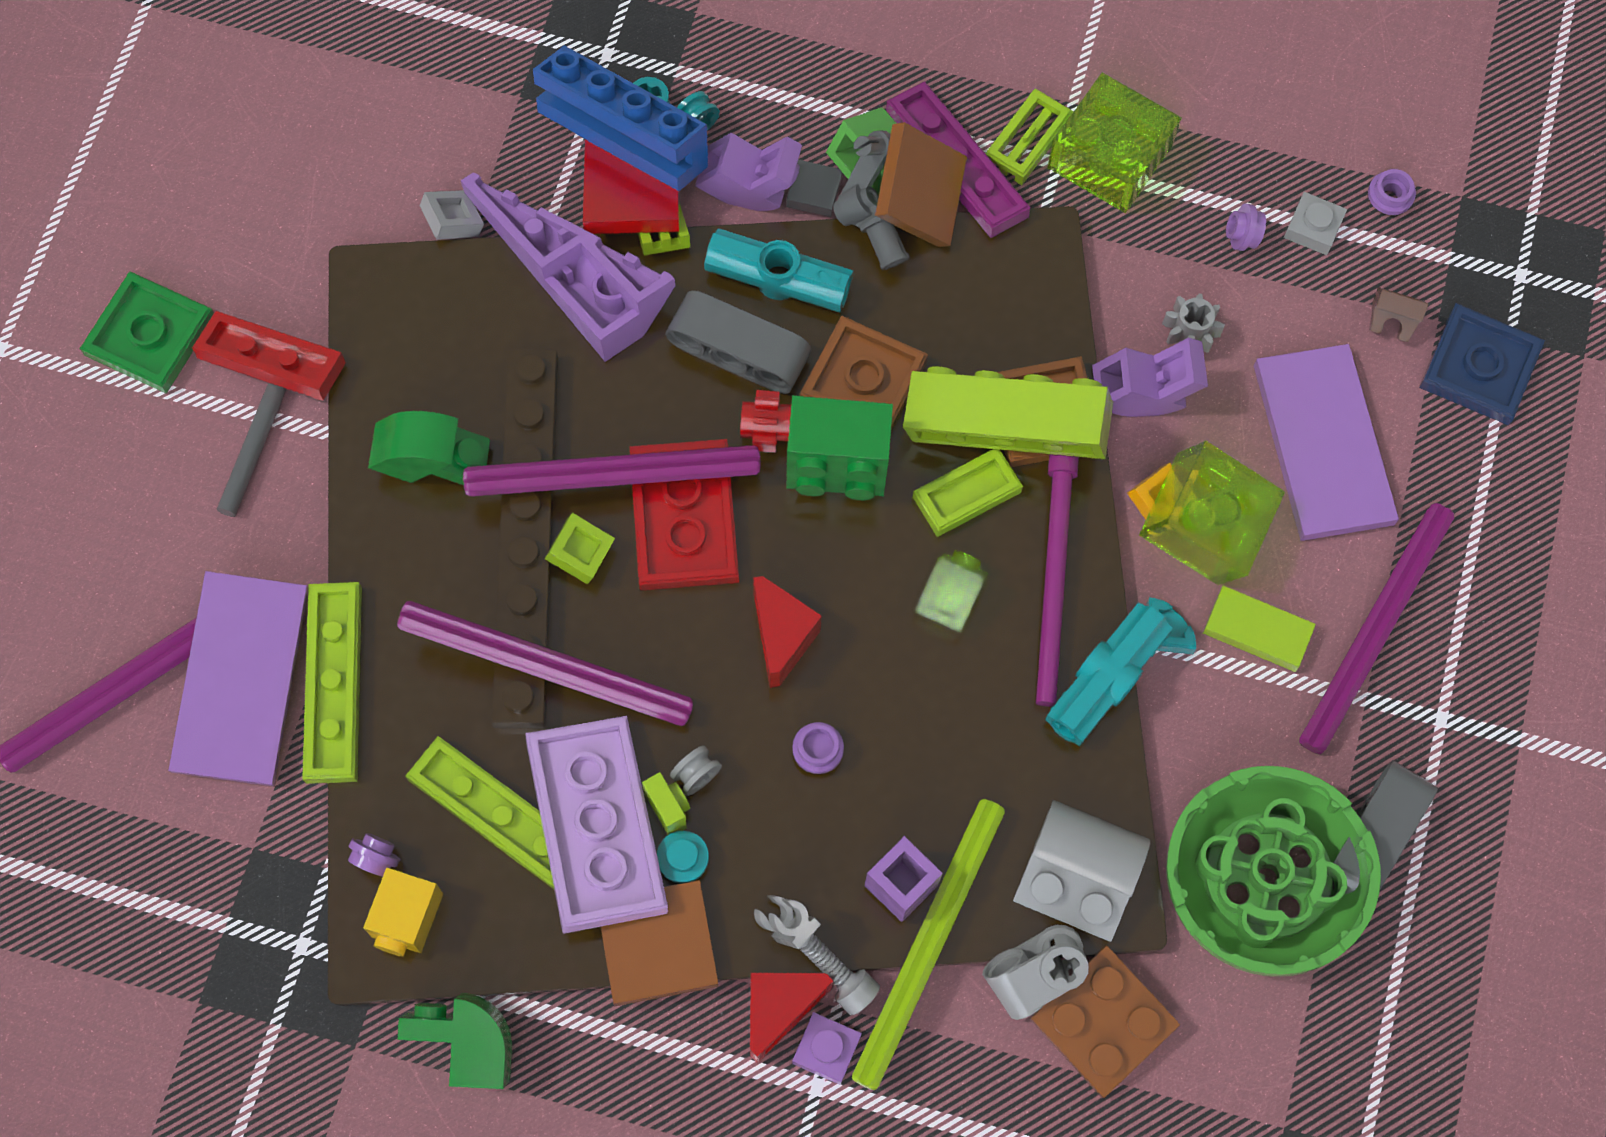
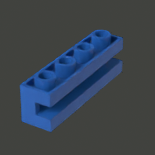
(621, 118)

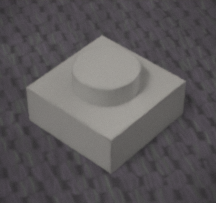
(451, 215)
(1315, 223)

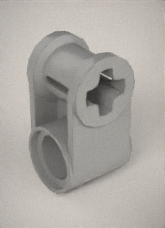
(1034, 973)

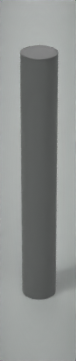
(251, 450)

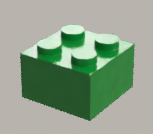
(838, 447)

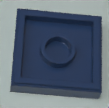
(1482, 364)

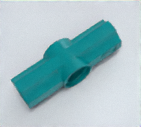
(751, 260)
(1109, 673)

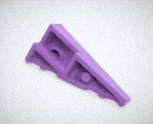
(597, 288)

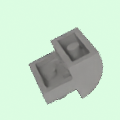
(1082, 870)

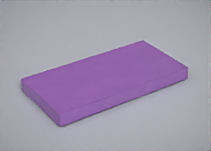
(1325, 442)
(239, 679)

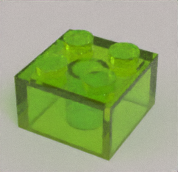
(1113, 142)
(1212, 513)

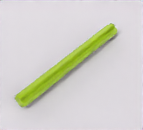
(928, 945)

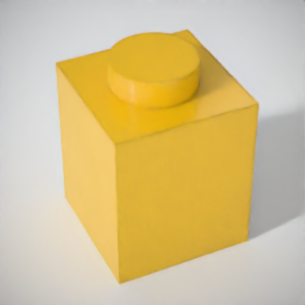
(402, 912)

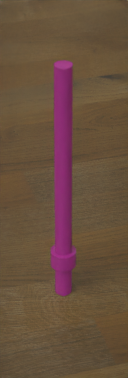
(1062, 471)

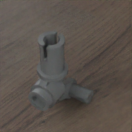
(859, 200)

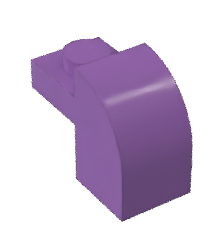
(750, 176)
(1150, 383)

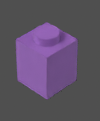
(903, 879)

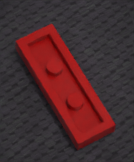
(269, 355)

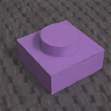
(826, 1048)

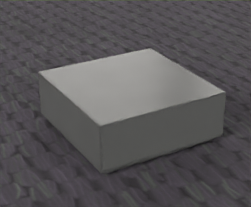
(815, 188)

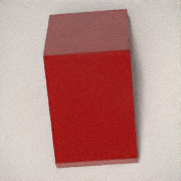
(785, 628)
(779, 1004)

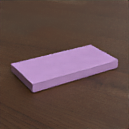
(595, 824)

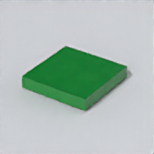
(147, 332)

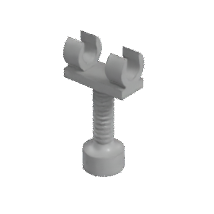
(797, 931)

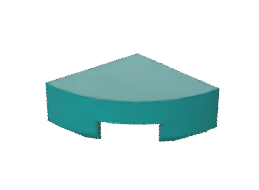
(1182, 636)

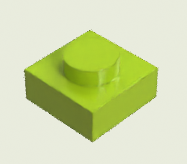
(579, 548)
(667, 803)

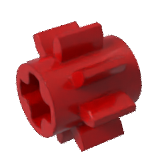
(765, 420)

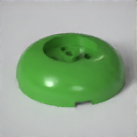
(1282, 812)

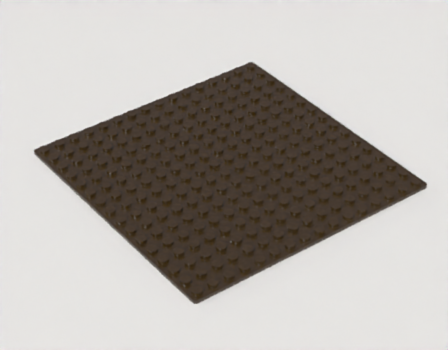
(920, 707)

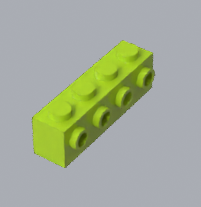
(1009, 413)

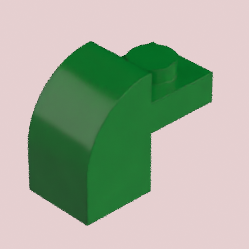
(423, 444)
(477, 1038)

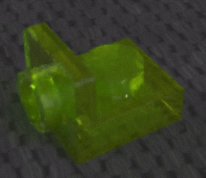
(952, 589)

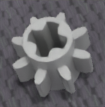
(1193, 320)

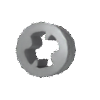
(695, 770)

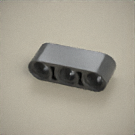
(738, 342)
(1392, 816)

